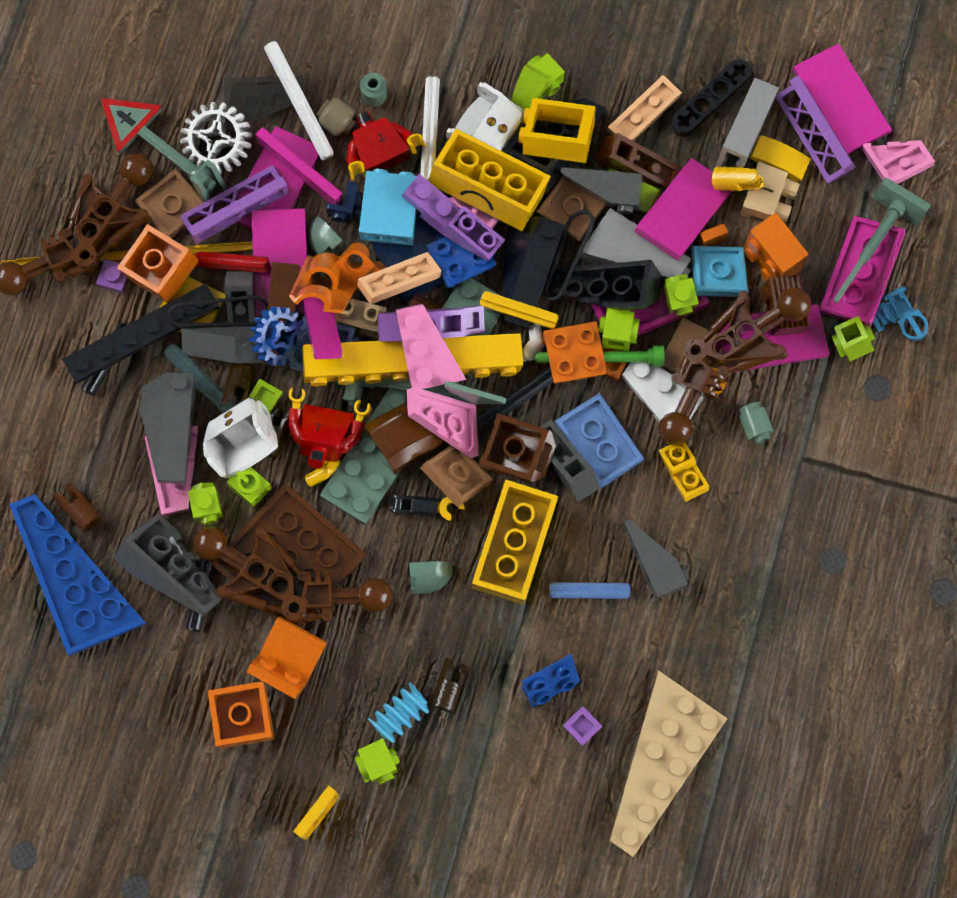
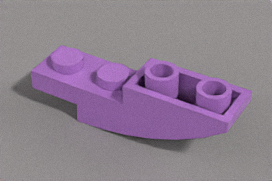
(452, 221)
(448, 321)

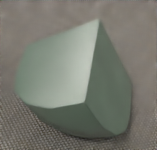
(323, 238)
(429, 576)

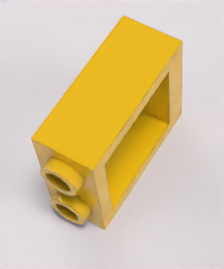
(552, 145)

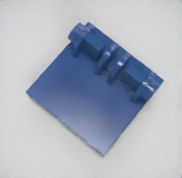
(456, 262)
(550, 681)

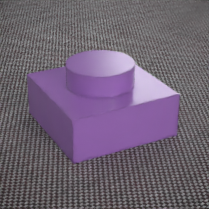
(111, 277)
(582, 726)

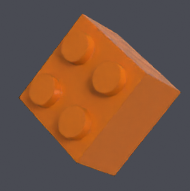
(775, 249)
(158, 264)
(240, 715)

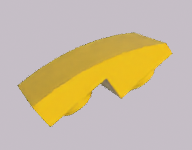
(781, 157)
(684, 471)

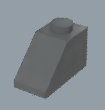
(240, 284)

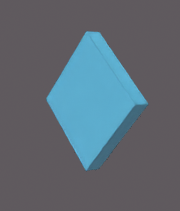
(718, 270)

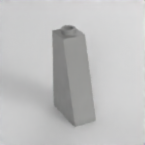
(747, 124)
(617, 242)

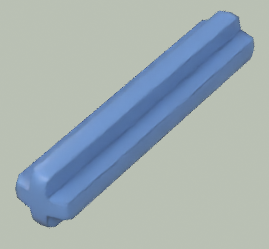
(589, 590)

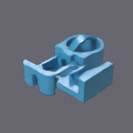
(900, 308)

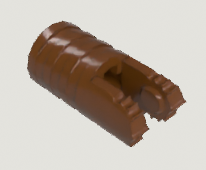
(80, 510)

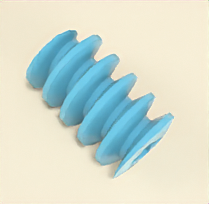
(400, 713)

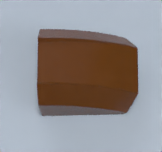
(401, 438)
(518, 449)

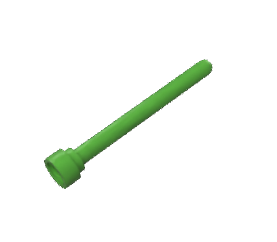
(653, 356)

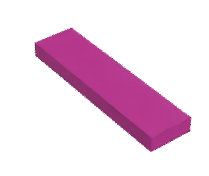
(299, 167)
(322, 330)

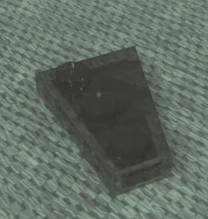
(257, 97)

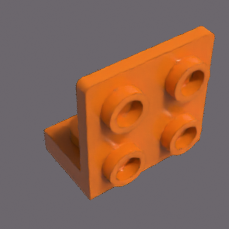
(574, 352)
(287, 658)

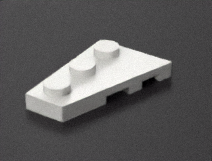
(655, 388)

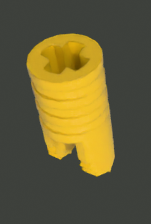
(736, 179)

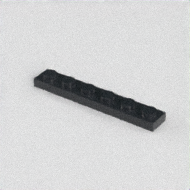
(137, 335)

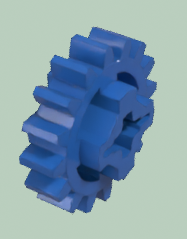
(277, 336)

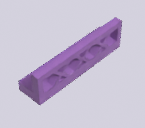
(819, 121)
(237, 209)

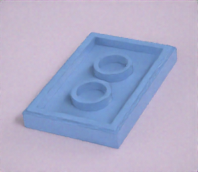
(600, 439)

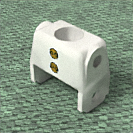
(491, 118)
(239, 438)

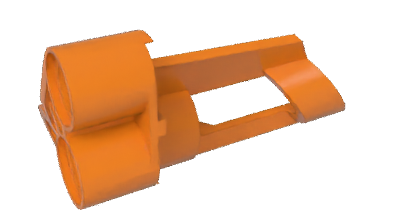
(343, 279)

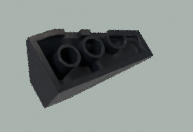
(549, 165)
(528, 262)
(611, 285)

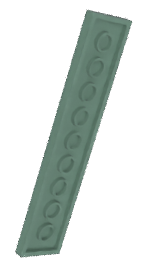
(364, 473)

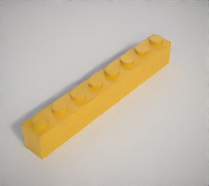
(386, 359)

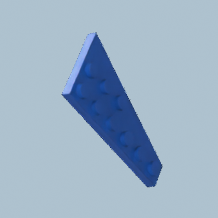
(76, 590)

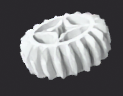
(217, 128)

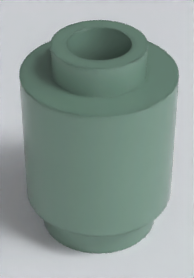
(373, 89)
(755, 422)

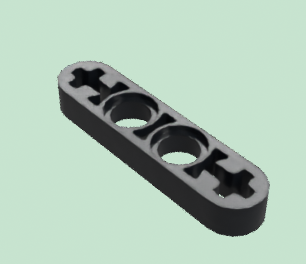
(708, 95)

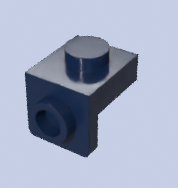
(352, 200)

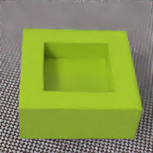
(266, 394)

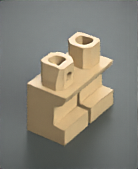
(764, 202)
(361, 315)

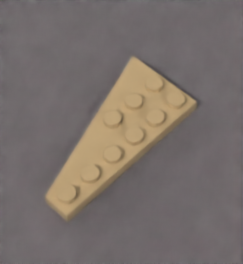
(668, 748)

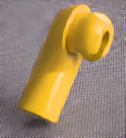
(320, 475)

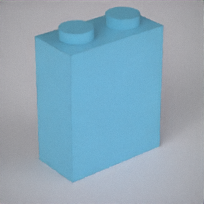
(384, 212)

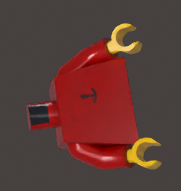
(379, 145)
(324, 431)

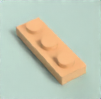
(645, 109)
(399, 278)

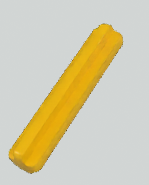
(519, 310)

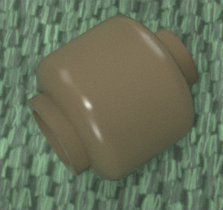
(336, 117)

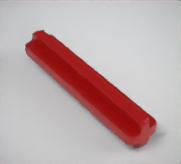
(233, 261)

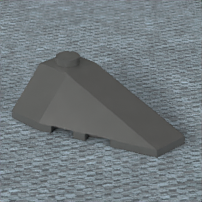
(168, 418)
(161, 561)

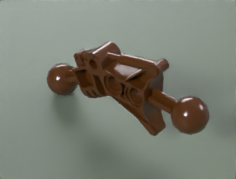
(85, 215)
(702, 380)
(317, 594)

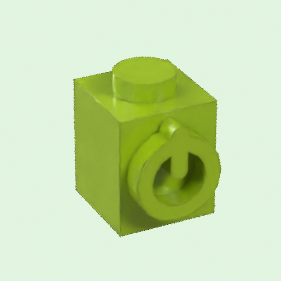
(549, 67)
(680, 295)
(619, 329)
(853, 339)
(249, 486)
(205, 503)
(377, 762)

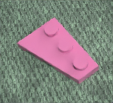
(424, 349)
(445, 417)
(174, 497)

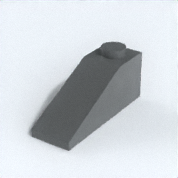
(614, 189)
(220, 343)
(571, 466)
(658, 565)

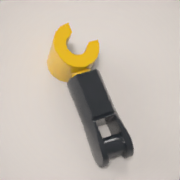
(423, 506)

